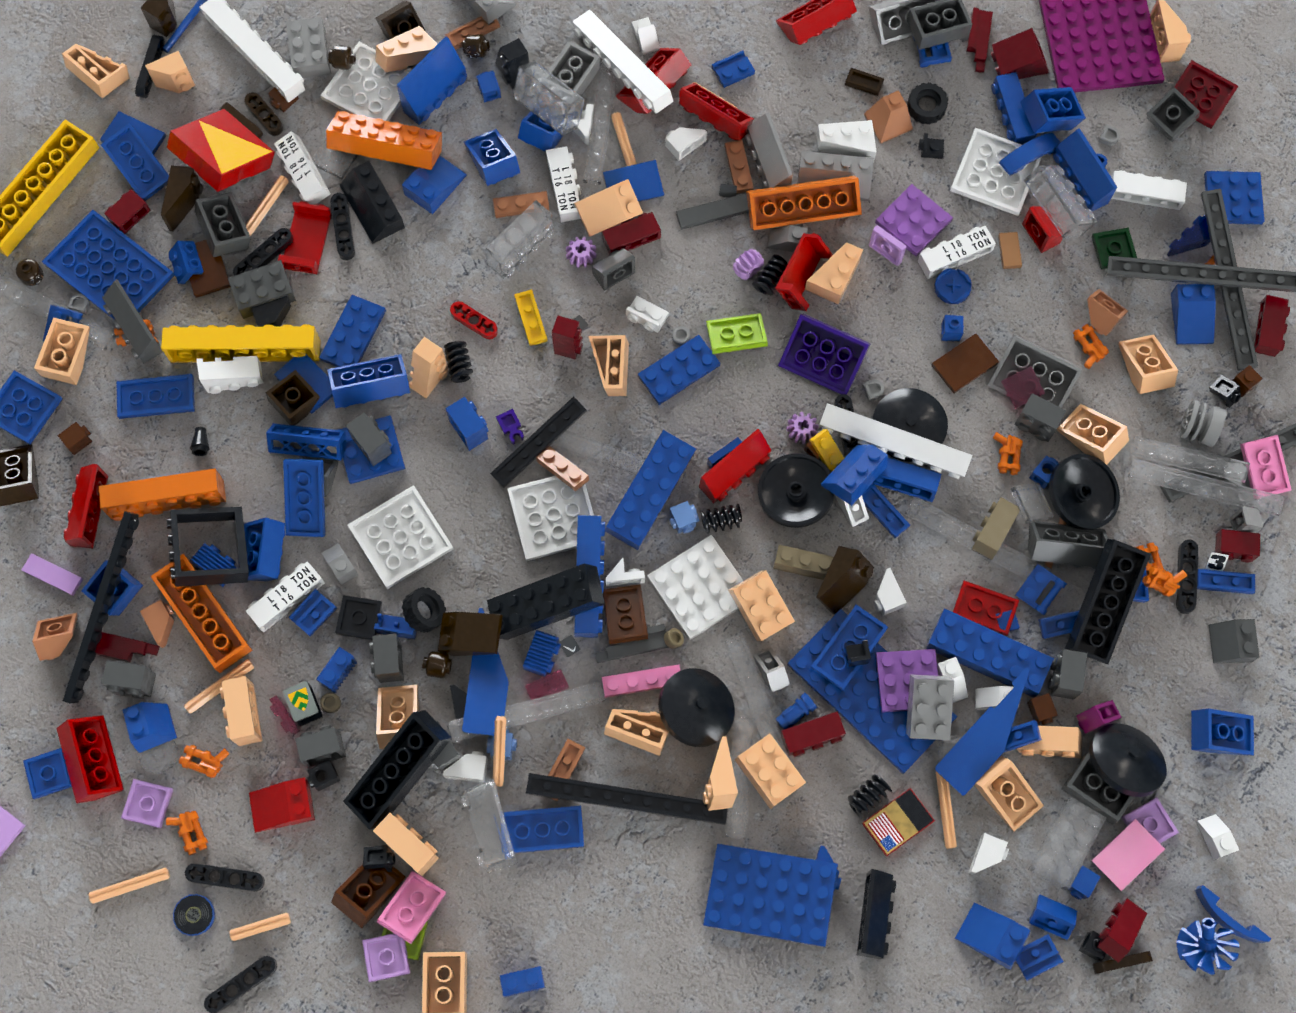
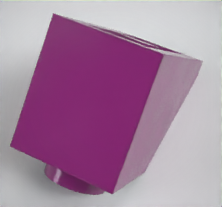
(1098, 716)

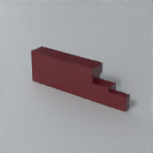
(979, 37)
(123, 648)

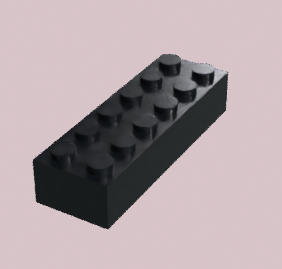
(548, 600)
(1108, 600)
(397, 768)

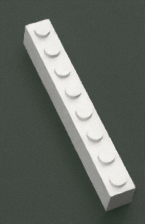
(252, 48)
(622, 62)
(895, 440)

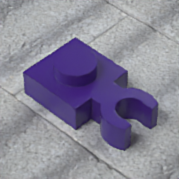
(509, 424)

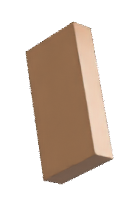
(1010, 250)

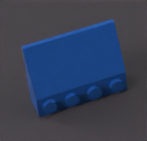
(431, 81)

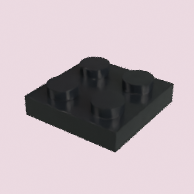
(358, 617)

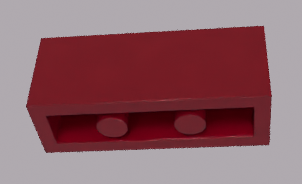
(632, 233)
(1271, 325)
(567, 337)
(813, 734)
(1121, 929)

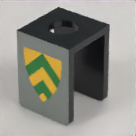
(302, 703)

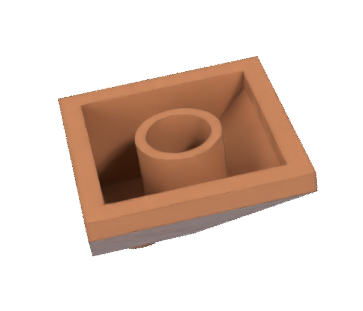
(889, 117)
(1104, 312)
(53, 635)

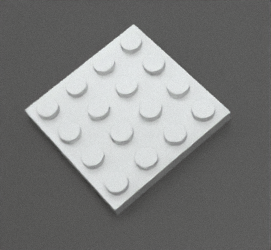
(365, 87)
(983, 177)
(548, 515)
(400, 537)
(697, 586)

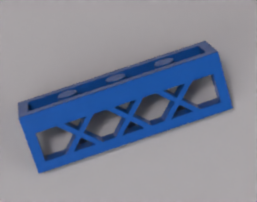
(289, 433)

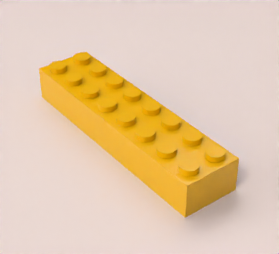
(42, 182)
(265, 342)

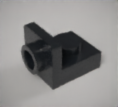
(931, 147)
(1226, 390)
(378, 857)

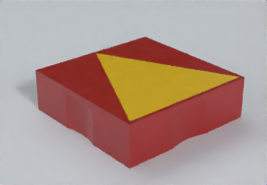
(220, 149)

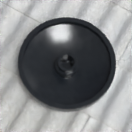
(913, 412)
(793, 490)
(1084, 492)
(696, 707)
(1127, 760)

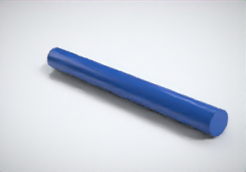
(182, 27)

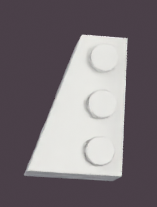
(847, 138)
(230, 374)

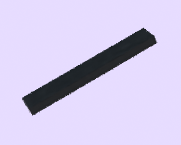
(538, 442)

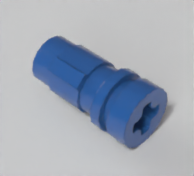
(795, 712)

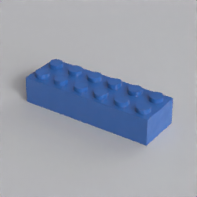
(650, 490)
(589, 552)
(988, 652)

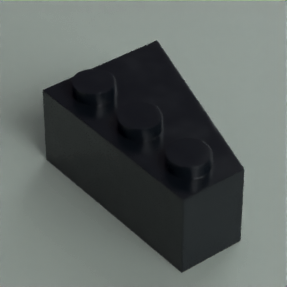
(510, 59)

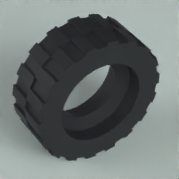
(930, 90)
(414, 617)

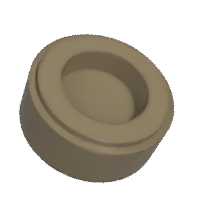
(673, 638)
(330, 702)

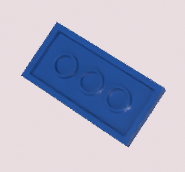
(136, 162)
(352, 332)
(678, 369)
(155, 396)
(304, 497)
(832, 661)
(545, 829)

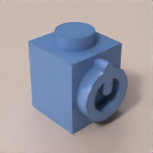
(683, 517)
(510, 745)

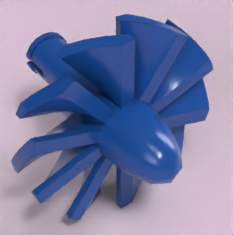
(1201, 946)

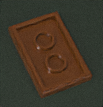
(214, 275)
(965, 363)
(625, 614)

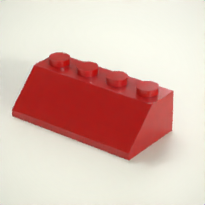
(813, 18)
(668, 66)
(715, 111)
(735, 467)
(86, 508)
(89, 758)

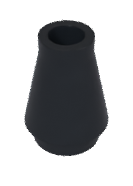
(199, 442)

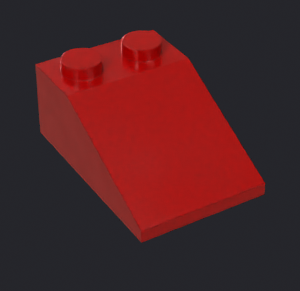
(282, 805)

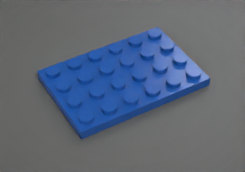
(100, 254)
(771, 895)

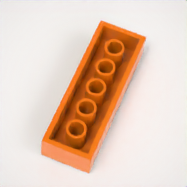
(384, 140)
(804, 202)
(163, 494)
(203, 618)

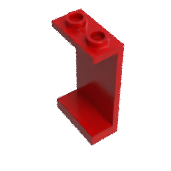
(309, 235)
(800, 269)

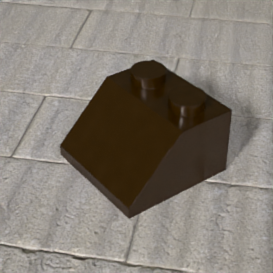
(160, 15)
(399, 20)
(292, 398)

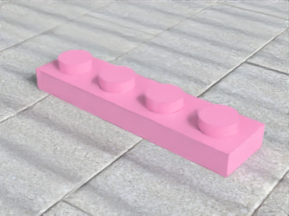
(637, 681)

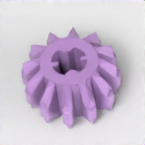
(575, 255)
(748, 264)
(797, 423)

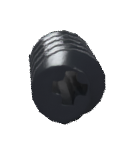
(770, 275)
(457, 360)
(721, 518)
(868, 795)

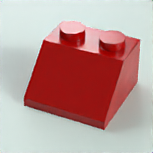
(1041, 229)

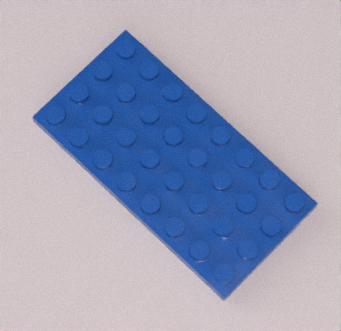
(861, 701)

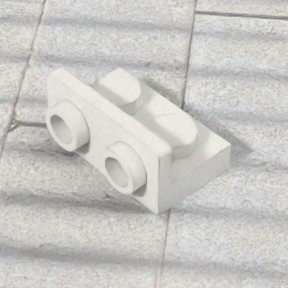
(647, 314)

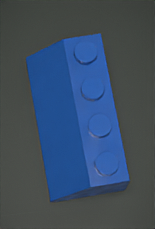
(1085, 170)
(368, 381)

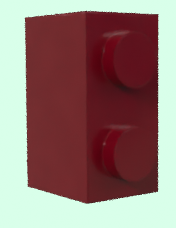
(127, 211)
(1238, 545)

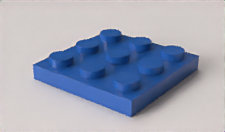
(1240, 195)
(25, 407)
(359, 467)

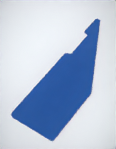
(485, 694)
(982, 742)

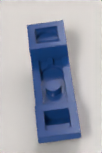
(1029, 152)
(1209, 900)

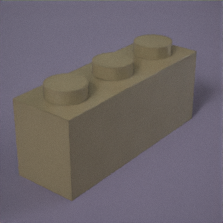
(995, 528)
(802, 562)

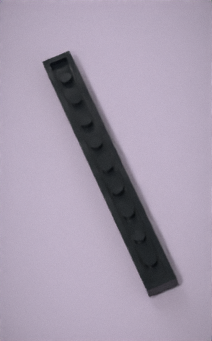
(103, 601)
(623, 798)

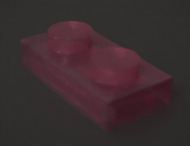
(547, 685)
(279, 709)

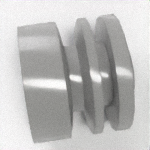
(1197, 421)

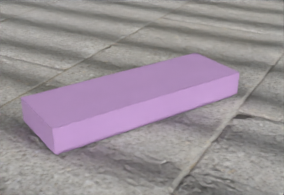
(52, 574)

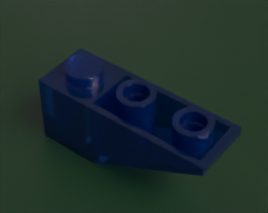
(1191, 238)

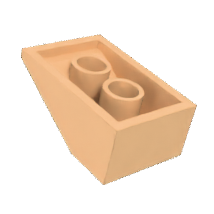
(1169, 32)
(608, 208)
(63, 351)
(1148, 364)
(1094, 433)
(393, 709)
(721, 785)
(1008, 793)

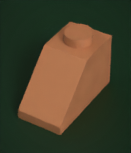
(159, 621)

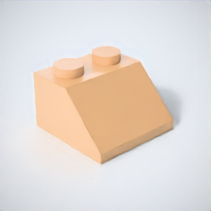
(171, 73)

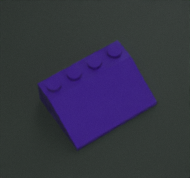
(824, 354)

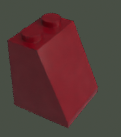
(1021, 55)

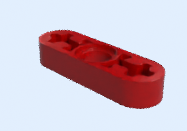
(475, 327)

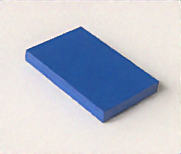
(150, 135)
(642, 177)
(312, 375)

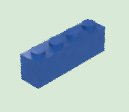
(1009, 98)
(909, 480)

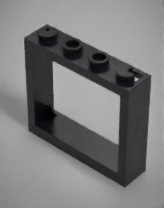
(215, 576)

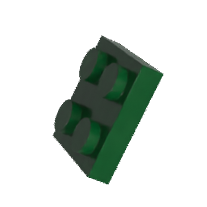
(1113, 243)

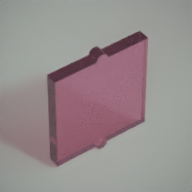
(1022, 385)

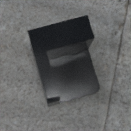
(858, 654)

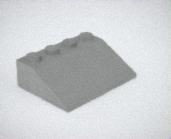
(1055, 373)

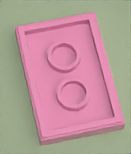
(1267, 465)
(1128, 855)
(411, 907)

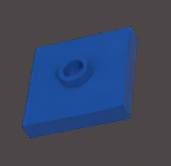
(47, 773)

